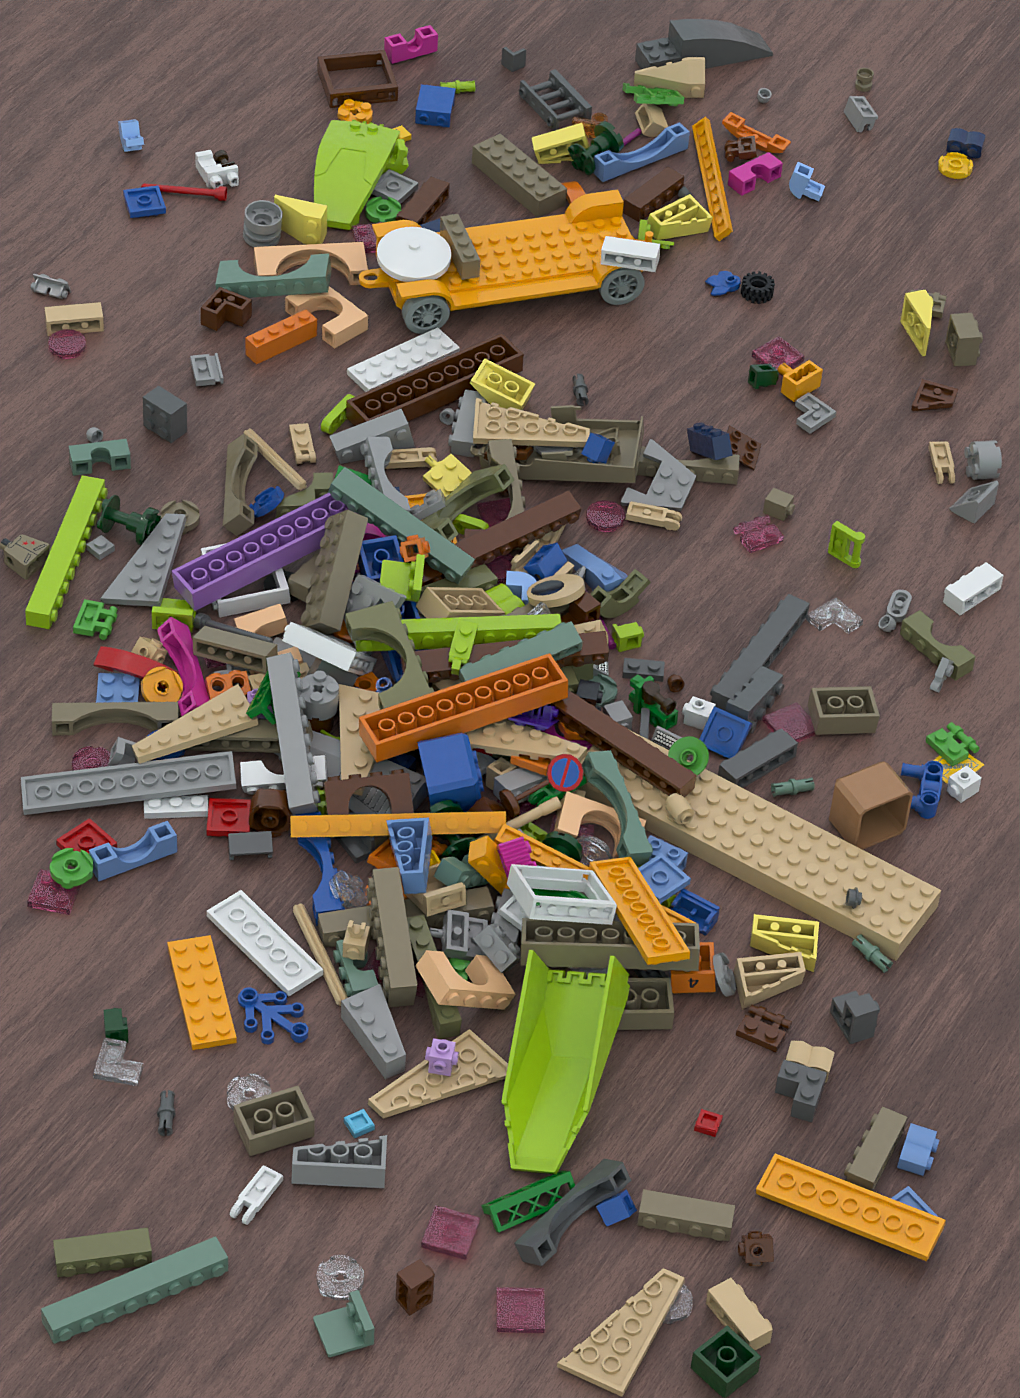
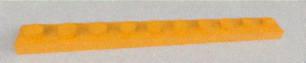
(712, 179)
(377, 826)
(549, 857)

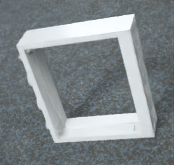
(252, 601)
(328, 649)
(597, 909)

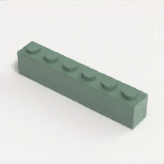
(558, 642)

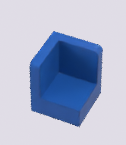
(616, 1208)

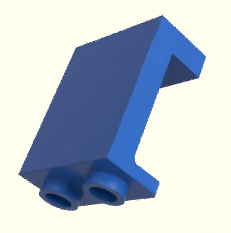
(435, 105)

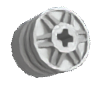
(262, 224)

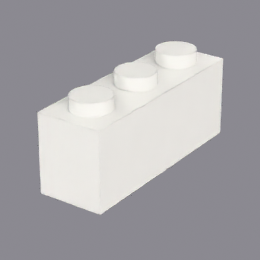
(630, 254)
(973, 588)

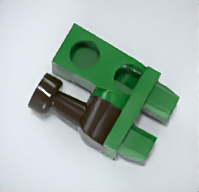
(647, 695)

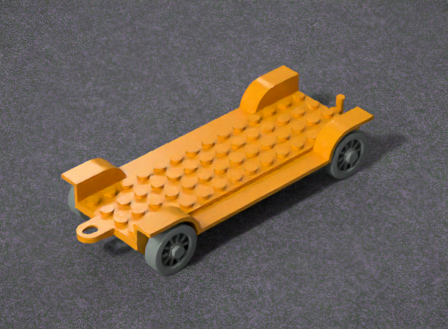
(522, 263)

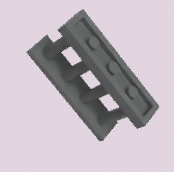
(562, 89)

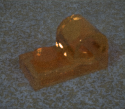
(589, 124)

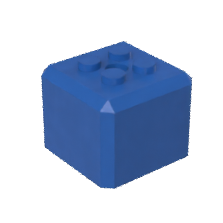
(451, 770)

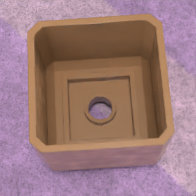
(870, 805)

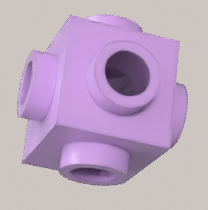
(441, 1057)

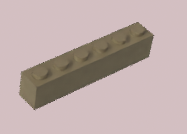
(254, 739)

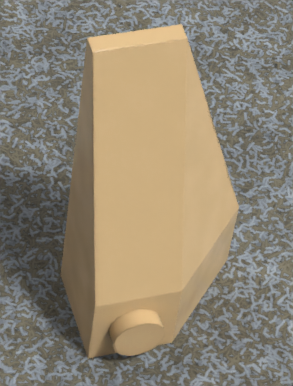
(683, 76)

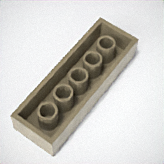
(519, 175)
(334, 572)
(392, 937)

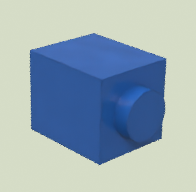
(597, 448)

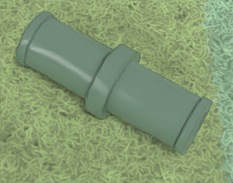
(792, 786)
(872, 953)

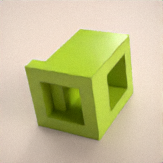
(627, 636)

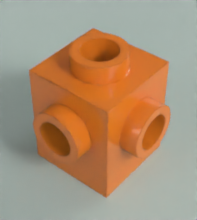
(407, 548)

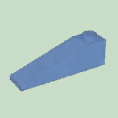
(597, 570)

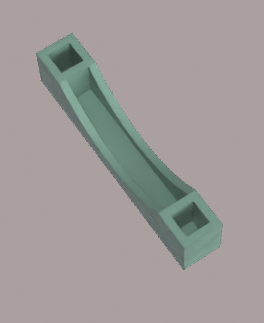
(604, 774)

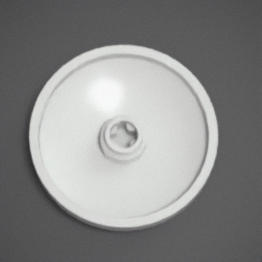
(413, 254)

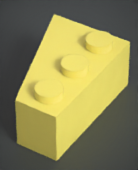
(553, 146)
(679, 219)
(786, 935)

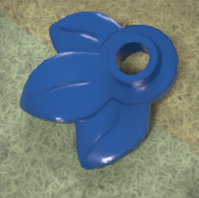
(723, 282)

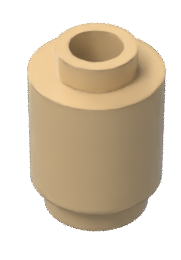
(679, 809)

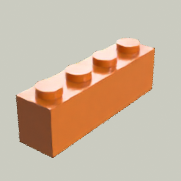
(281, 336)

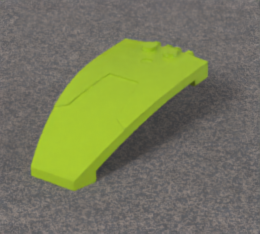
(349, 167)

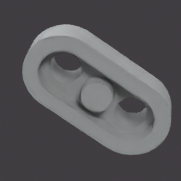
(899, 605)

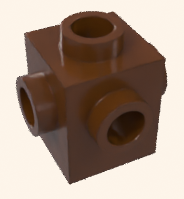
(763, 1252)

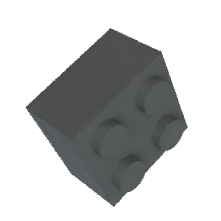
(164, 414)

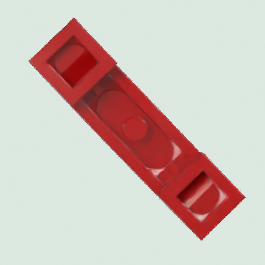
(126, 662)

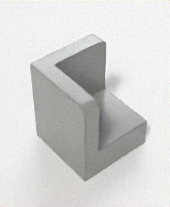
(122, 752)

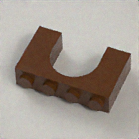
(394, 786)

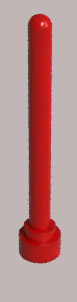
(219, 193)

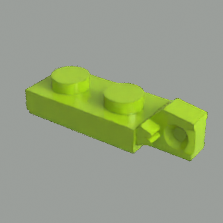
(462, 644)

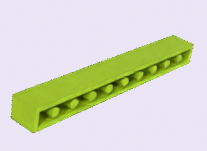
(66, 552)
(439, 632)

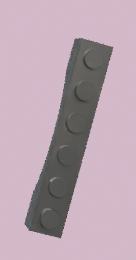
(543, 1237)

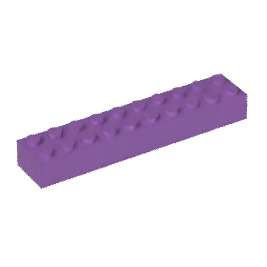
(255, 553)

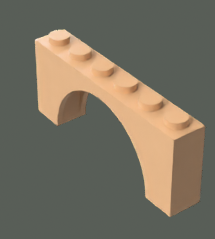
(345, 257)

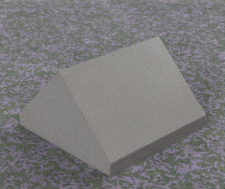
(976, 501)

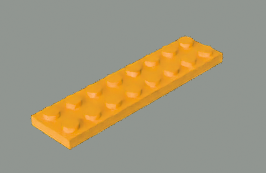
(640, 911)
(851, 1207)

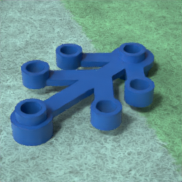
(272, 1013)

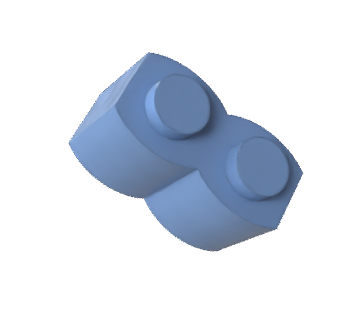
(917, 1150)

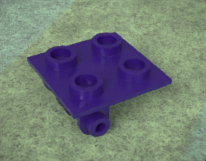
(539, 721)

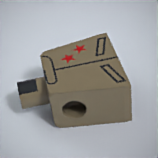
(25, 554)

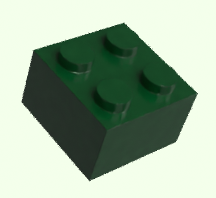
(725, 1362)

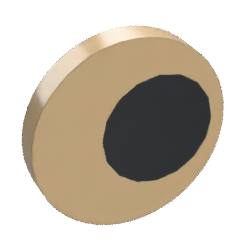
(556, 590)

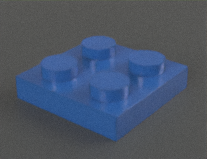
(144, 201)
(725, 732)

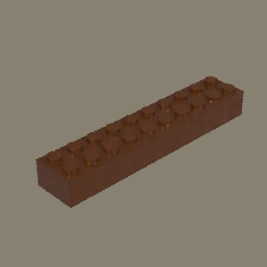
(435, 383)

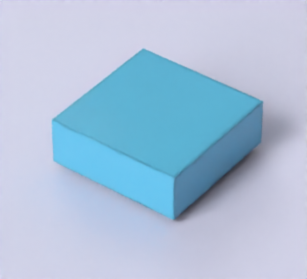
(359, 1123)

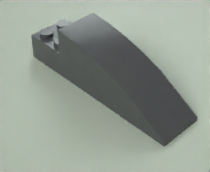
(715, 40)

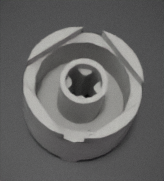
(983, 460)
(320, 695)

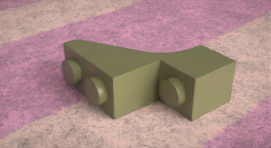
(318, 488)

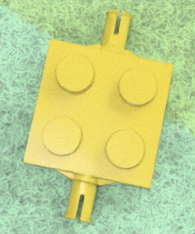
(445, 474)

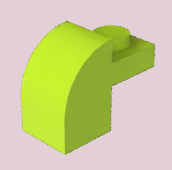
(398, 160)

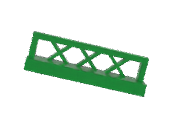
(262, 700)
(524, 1194)

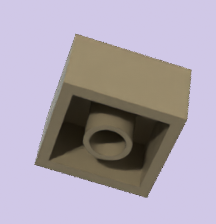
(963, 339)

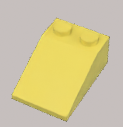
(303, 219)
(917, 318)
(502, 386)

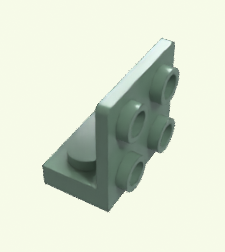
(345, 1327)

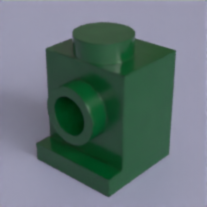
(762, 375)
(115, 1024)

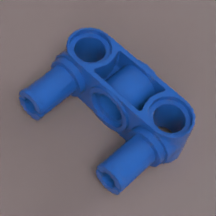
(930, 787)

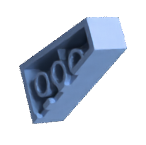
(412, 850)

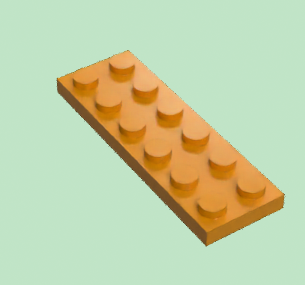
(201, 992)

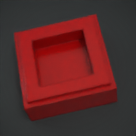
(708, 1123)

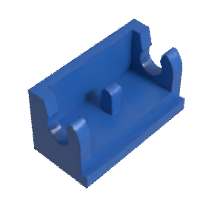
(546, 561)
(696, 909)

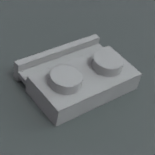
(206, 369)

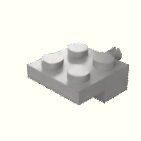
(458, 935)

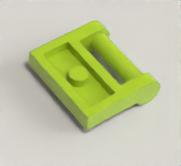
(840, 544)

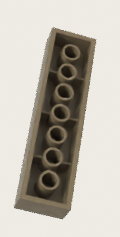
(593, 944)

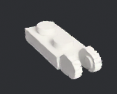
(256, 1193)

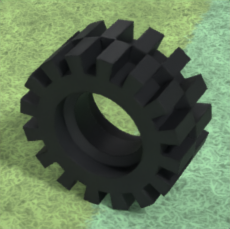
(765, 289)

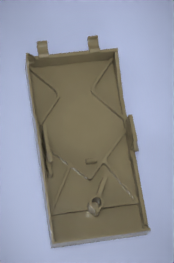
(572, 465)

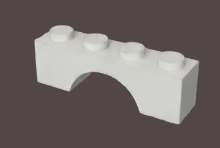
(256, 776)

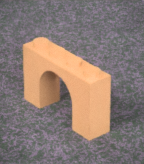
(338, 330)
(267, 623)
(580, 810)
(488, 985)

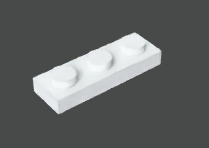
(176, 807)

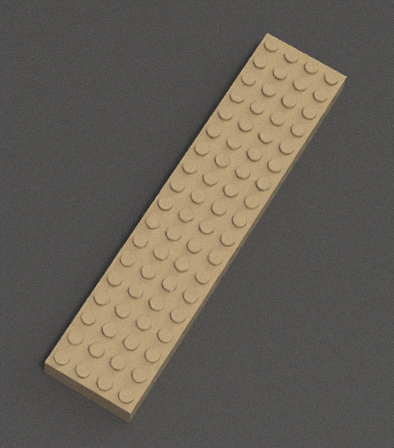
(787, 858)

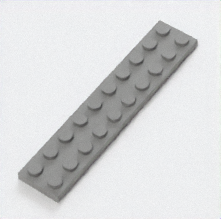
(128, 783)

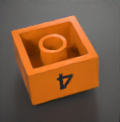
(696, 980)

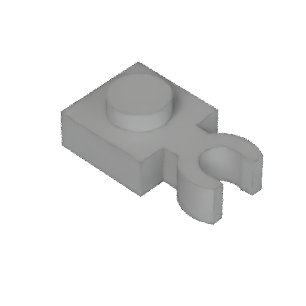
(943, 671)

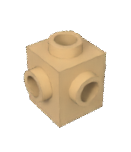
(150, 648)

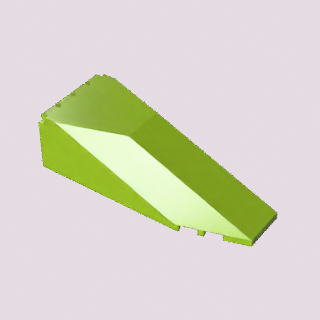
(558, 1058)

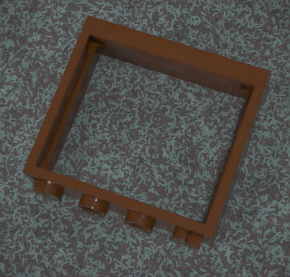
(369, 94)

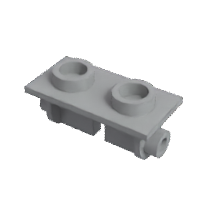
(58, 287)

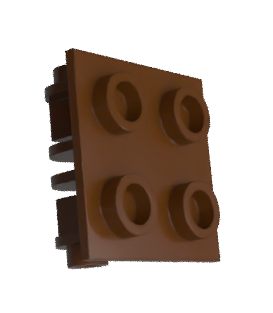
(745, 447)

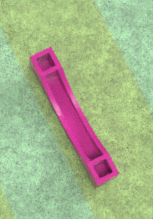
(179, 644)

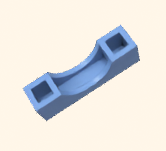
(155, 844)

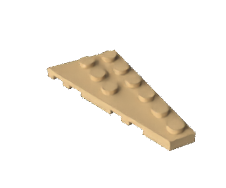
(524, 428)
(207, 722)
(511, 740)
(354, 753)
(475, 1068)
(621, 1341)

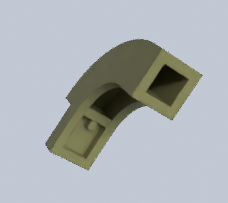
(623, 597)

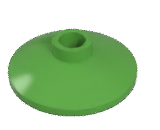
(688, 747)

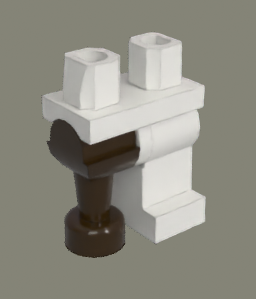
(216, 174)

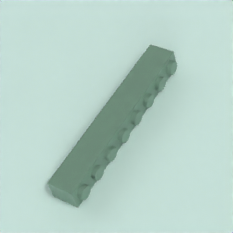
(395, 520)
(134, 1290)

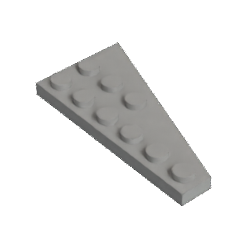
(148, 571)

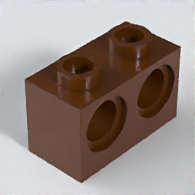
(415, 1287)

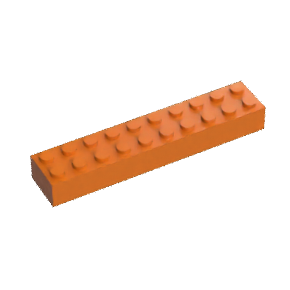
(463, 707)

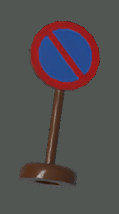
(562, 773)

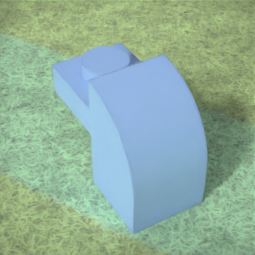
(130, 135)
(801, 184)
(519, 583)

